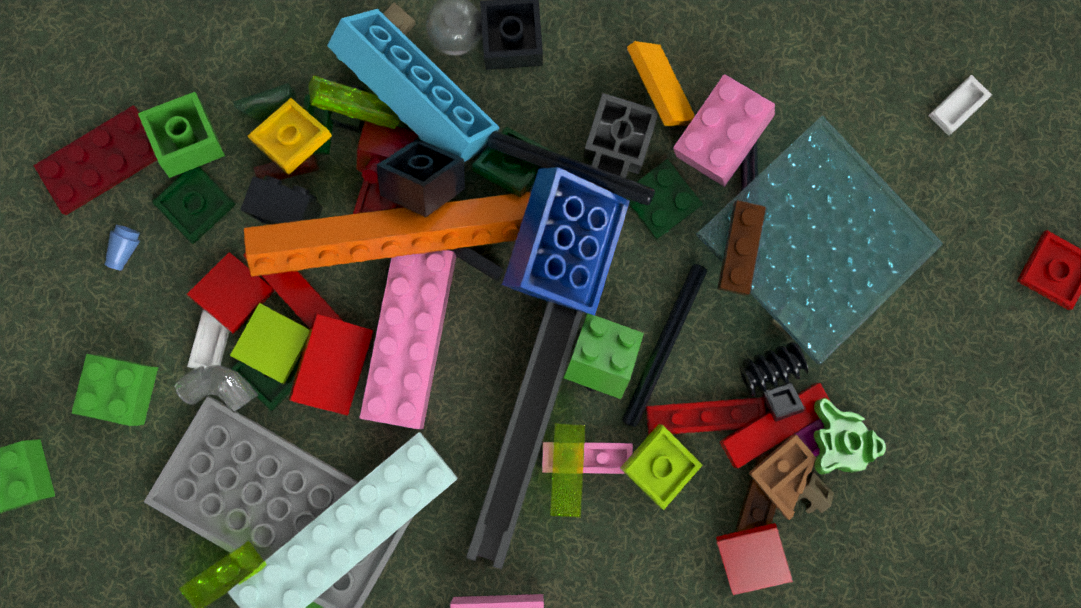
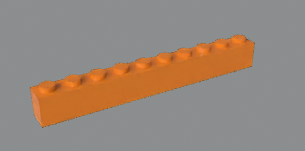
(382, 234)

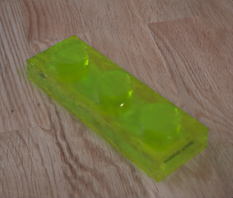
(351, 102)
(567, 470)
(223, 575)

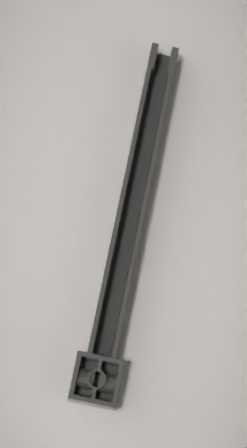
(616, 146)

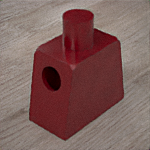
(377, 145)

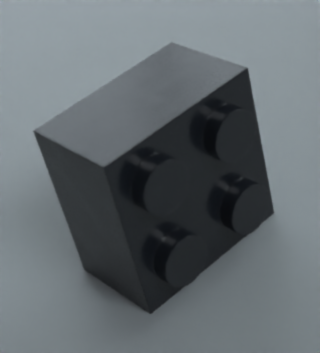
(511, 33)
(421, 177)
(276, 203)

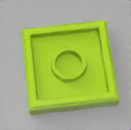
(271, 343)
(661, 466)

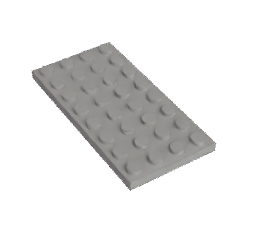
(250, 484)

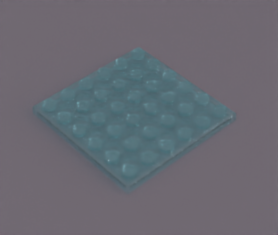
(828, 240)

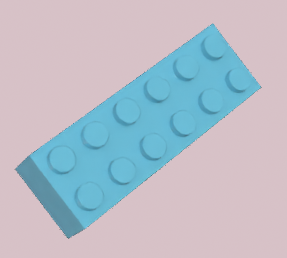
(411, 84)

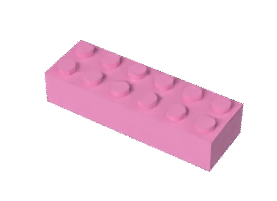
(408, 339)

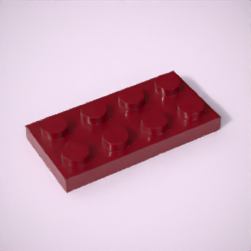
(97, 161)

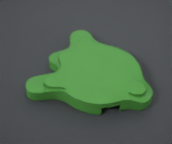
(844, 440)

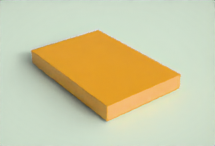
(661, 83)

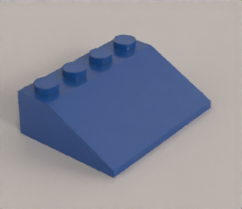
(566, 240)

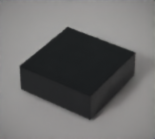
(783, 401)

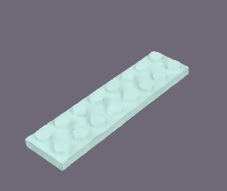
(348, 529)

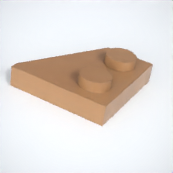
(784, 474)

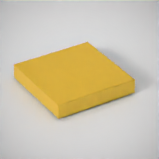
(289, 136)

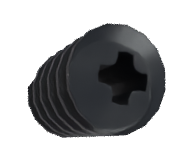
(773, 366)

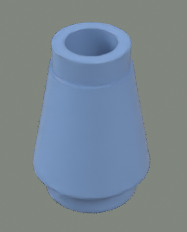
(121, 246)

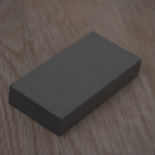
(479, 262)

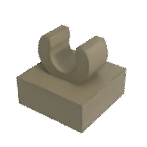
(817, 493)

